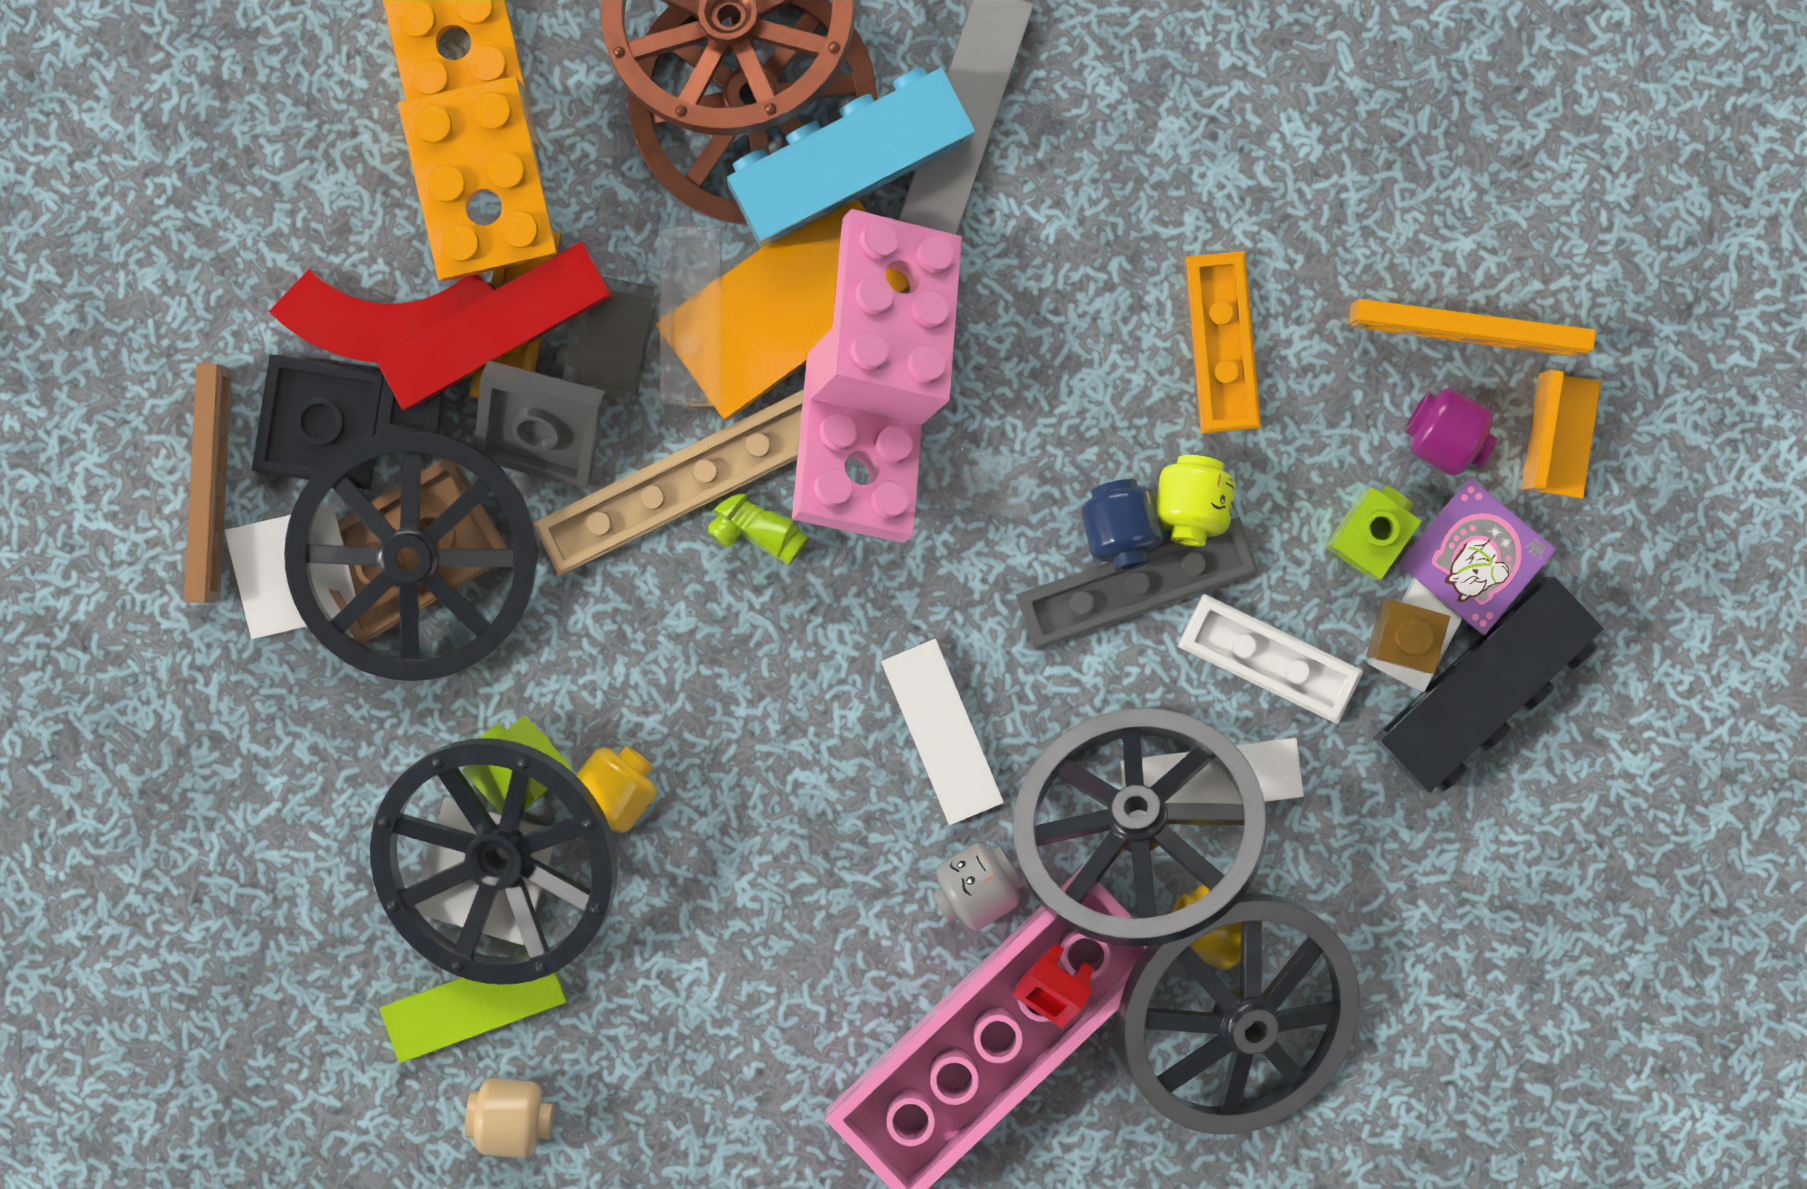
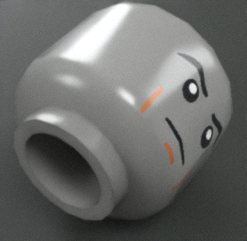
(977, 886)

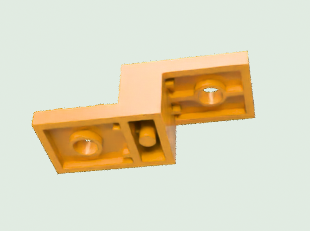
(470, 135)

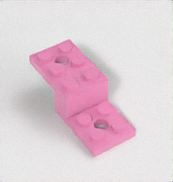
(877, 376)

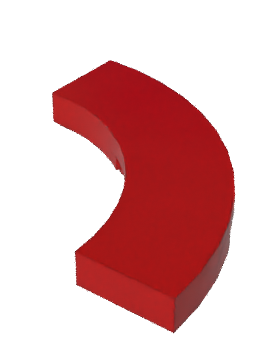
(365, 328)

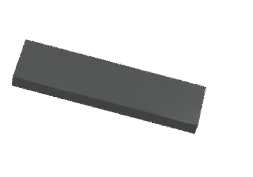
(1108, 596)

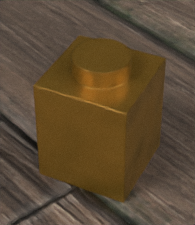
(1408, 636)

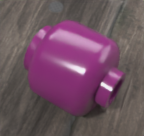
(1451, 431)

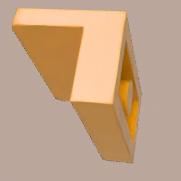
(1561, 434)

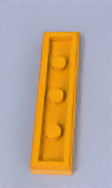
(1471, 328)

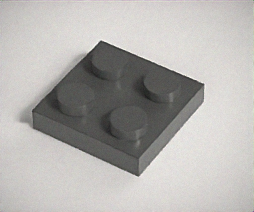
(538, 423)

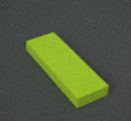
(464, 1010)

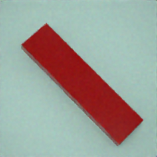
(494, 326)

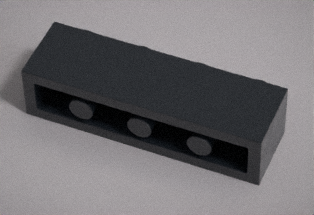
(1489, 684)

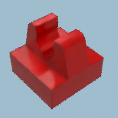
(1052, 990)

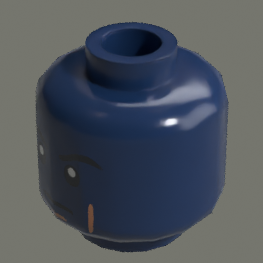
(1122, 524)

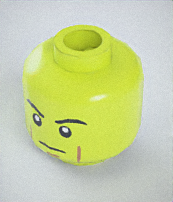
(1195, 499)

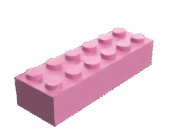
(977, 1052)

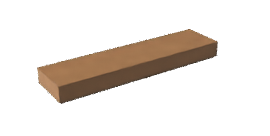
(208, 483)

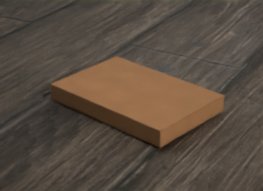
(439, 489)

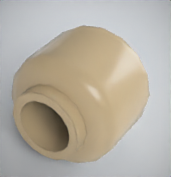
(508, 1117)

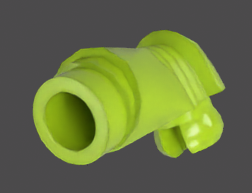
(763, 528)

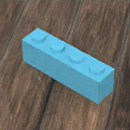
(850, 156)

